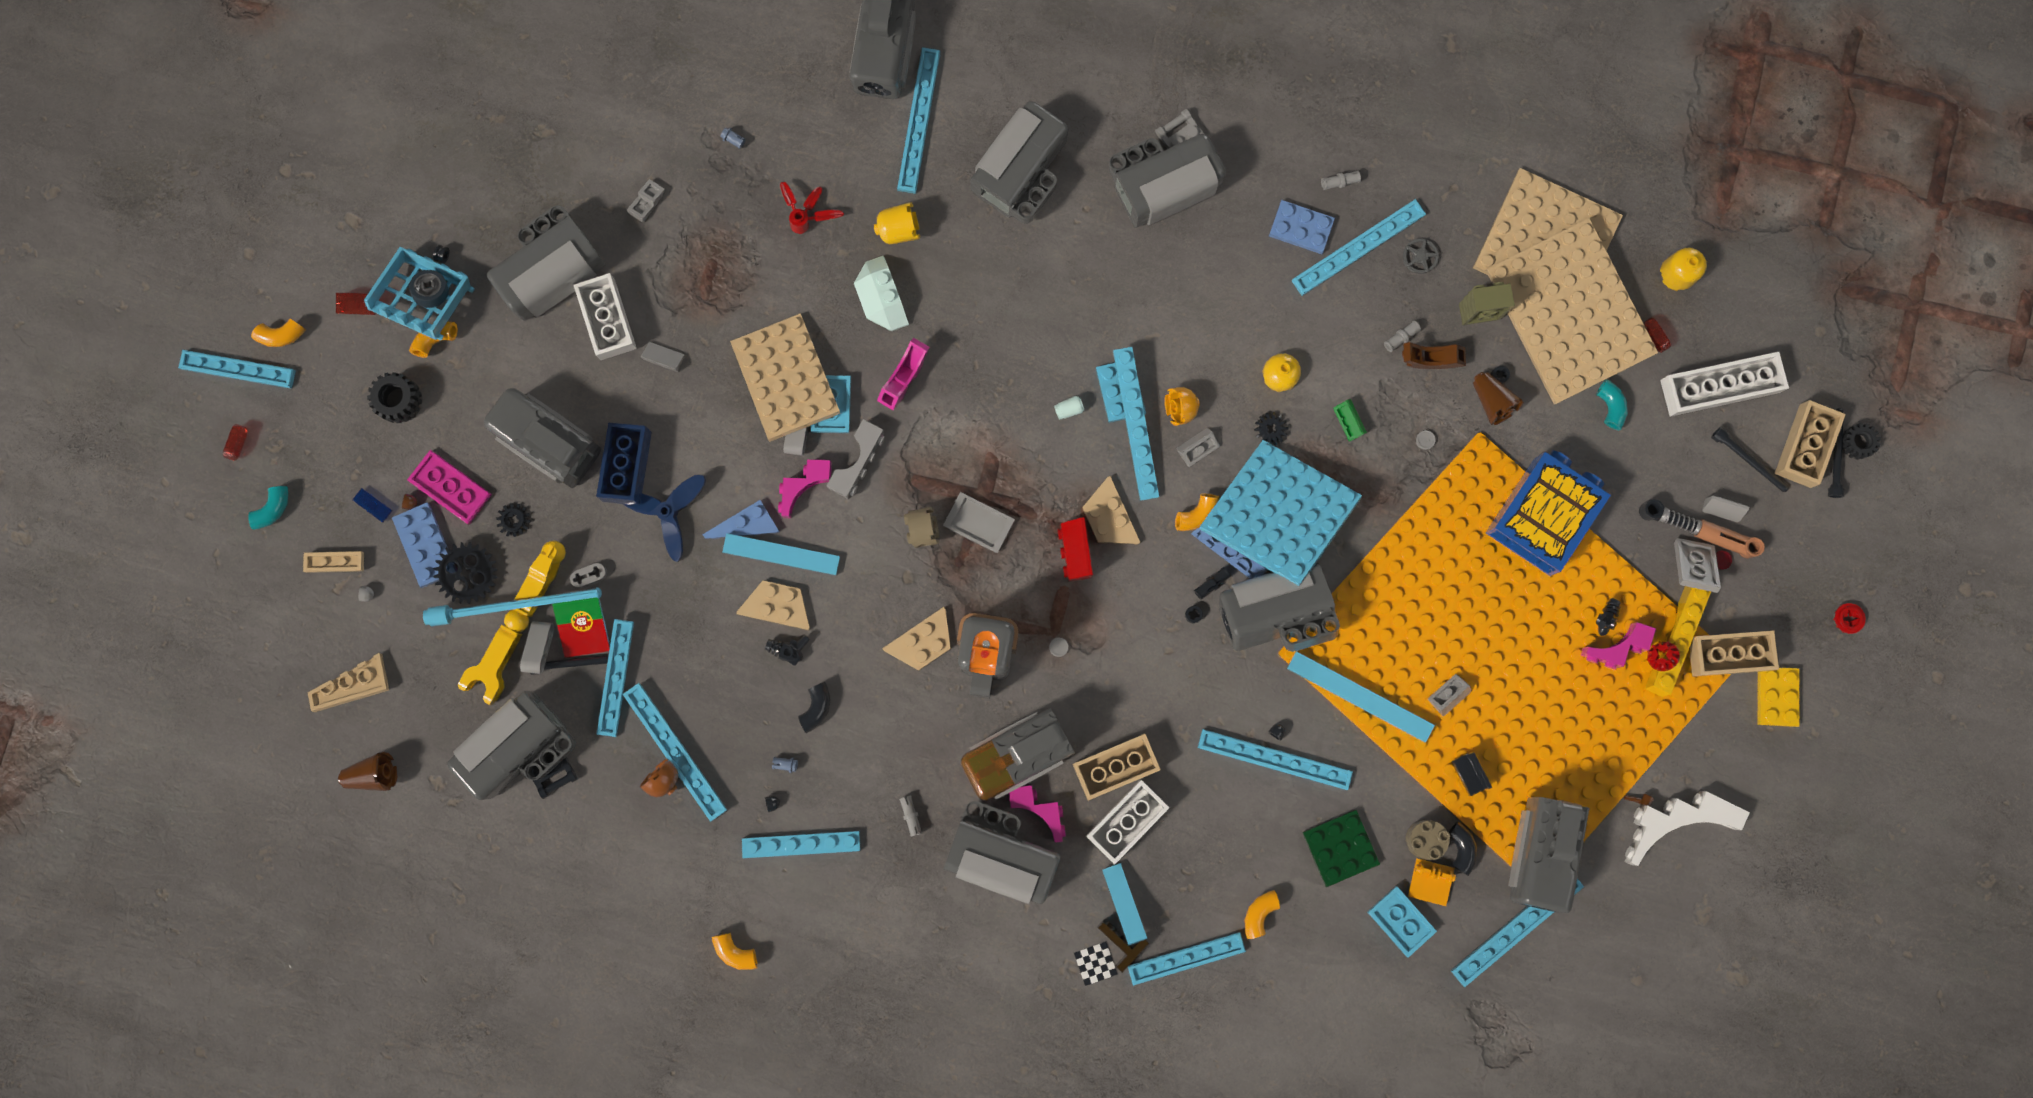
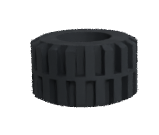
(384, 387)

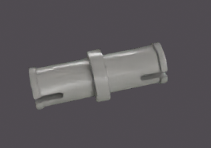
(1341, 180)
(1402, 336)
(910, 816)

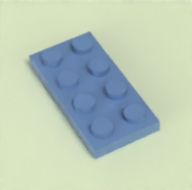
(422, 542)

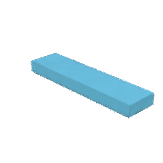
(1124, 904)

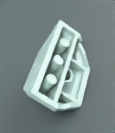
(880, 295)

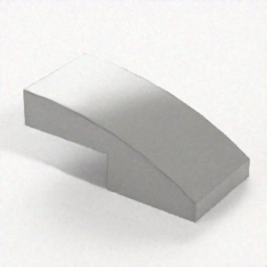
(646, 201)

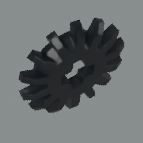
(1278, 427)
(506, 524)

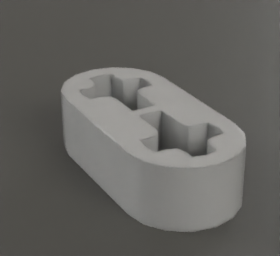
(586, 571)

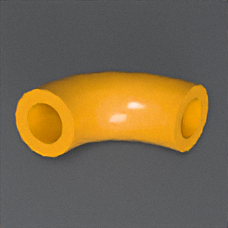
(278, 336)
(422, 344)
(1192, 520)
(1257, 913)
(732, 955)

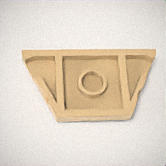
(1108, 516)
(777, 605)
(923, 642)

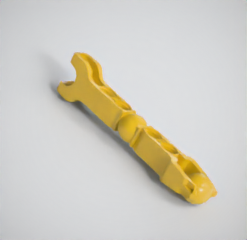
(490, 668)

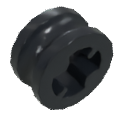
(441, 254)
(1506, 373)
(1197, 619)

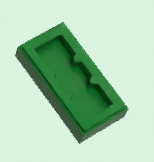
(1349, 420)

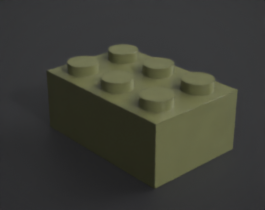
(1486, 303)

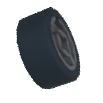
(427, 296)

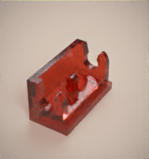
(352, 304)

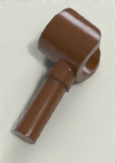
(1646, 799)

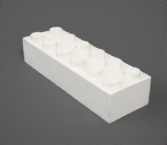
(1724, 384)

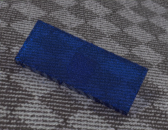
(372, 505)

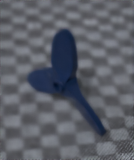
(678, 500)

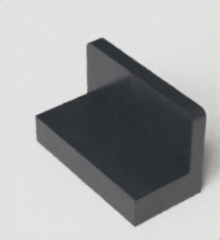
(1471, 773)

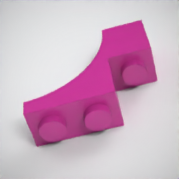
(906, 371)
(791, 489)
(1637, 639)
(1024, 798)

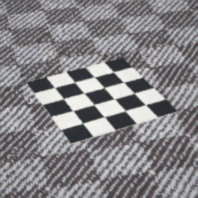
(1095, 963)

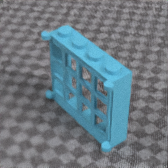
(424, 263)

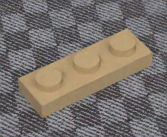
(333, 562)

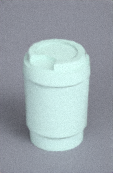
(1069, 407)

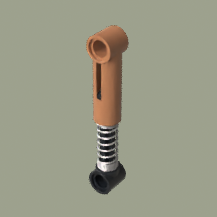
(1704, 530)

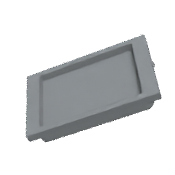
(978, 522)

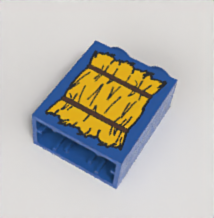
(1549, 512)

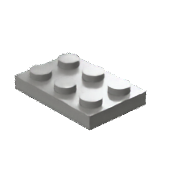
(1697, 565)

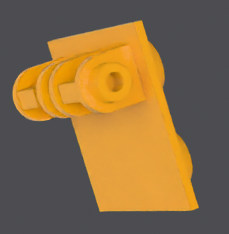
(1431, 882)

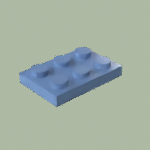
(1301, 227)

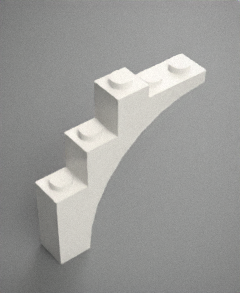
(1678, 813)

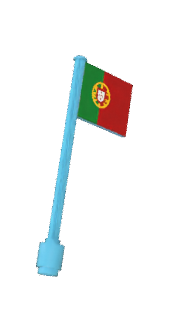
(576, 615)

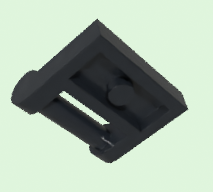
(563, 765)

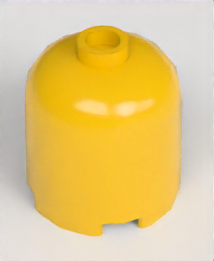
(897, 224)
(1683, 269)

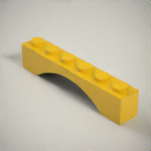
(1688, 617)

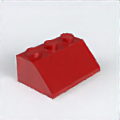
(1075, 550)

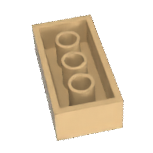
(1810, 444)
(1733, 653)
(1116, 767)

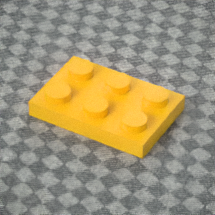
(1778, 697)

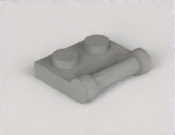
(1185, 133)

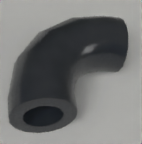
(818, 709)
(1466, 848)

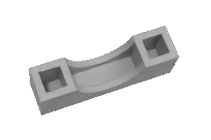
(845, 481)

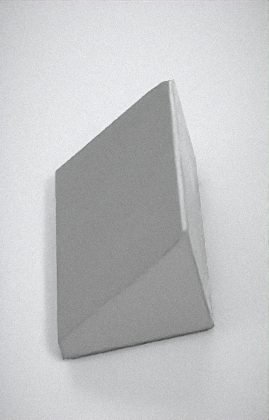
(663, 356)
(1198, 447)
(1724, 508)
(1450, 694)

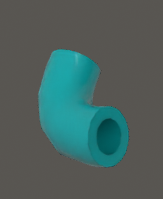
(1616, 404)
(272, 510)

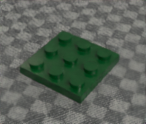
(1341, 848)

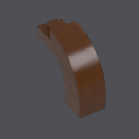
(1434, 357)

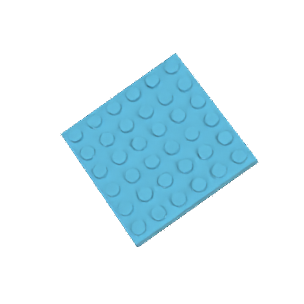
(1280, 512)

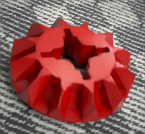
(1853, 611)
(1662, 664)

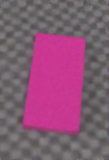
(449, 487)

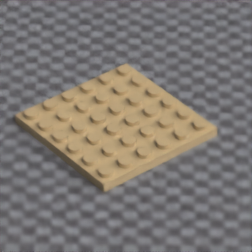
(1536, 212)

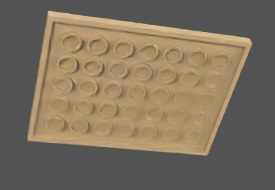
(1573, 311)

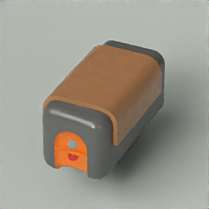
(986, 650)

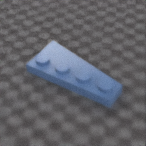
(1238, 560)

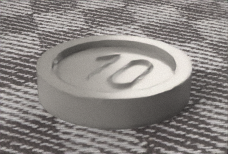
(1425, 440)
(1058, 647)

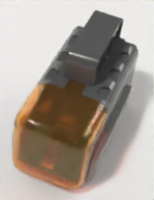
(1016, 755)

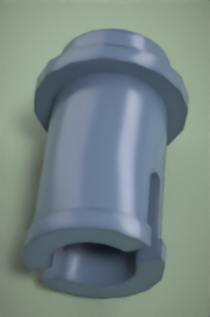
(732, 137)
(785, 764)

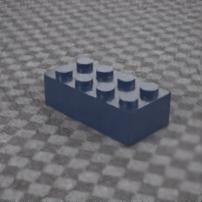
(624, 464)

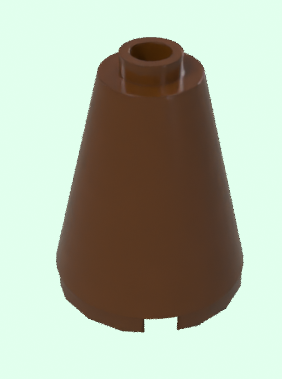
(1496, 398)
(370, 774)

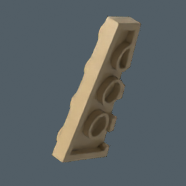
(361, 682)

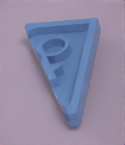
(750, 521)

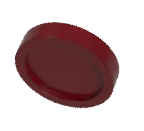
(1724, 560)

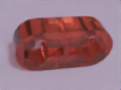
(1657, 335)
(235, 442)

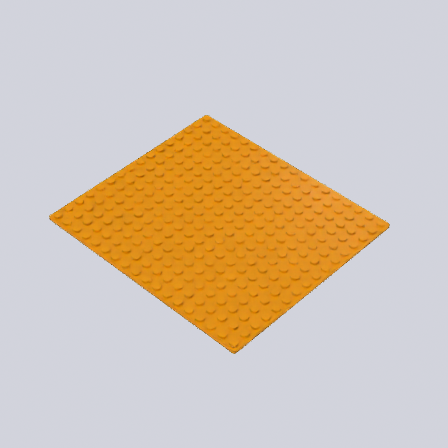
(1538, 714)

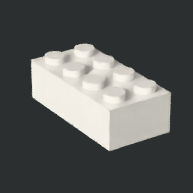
(605, 316)
(1127, 821)

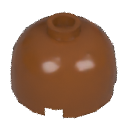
(661, 780)

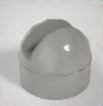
(365, 593)

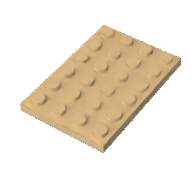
(785, 377)

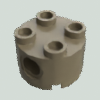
(922, 527)
(1427, 839)

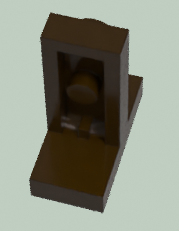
(1130, 952)

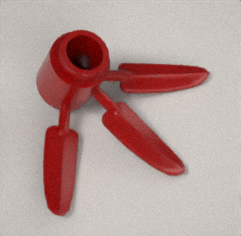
(798, 218)

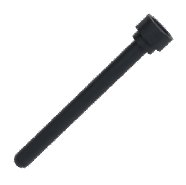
(1721, 436)
(1836, 489)
(575, 662)

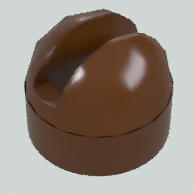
(409, 502)

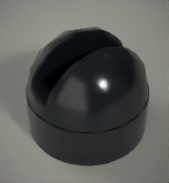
(1277, 731)
(772, 803)

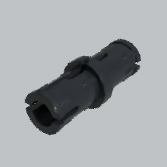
(1212, 583)

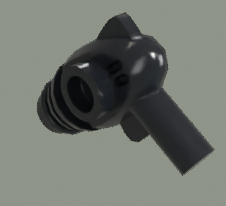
(1606, 620)
(787, 652)

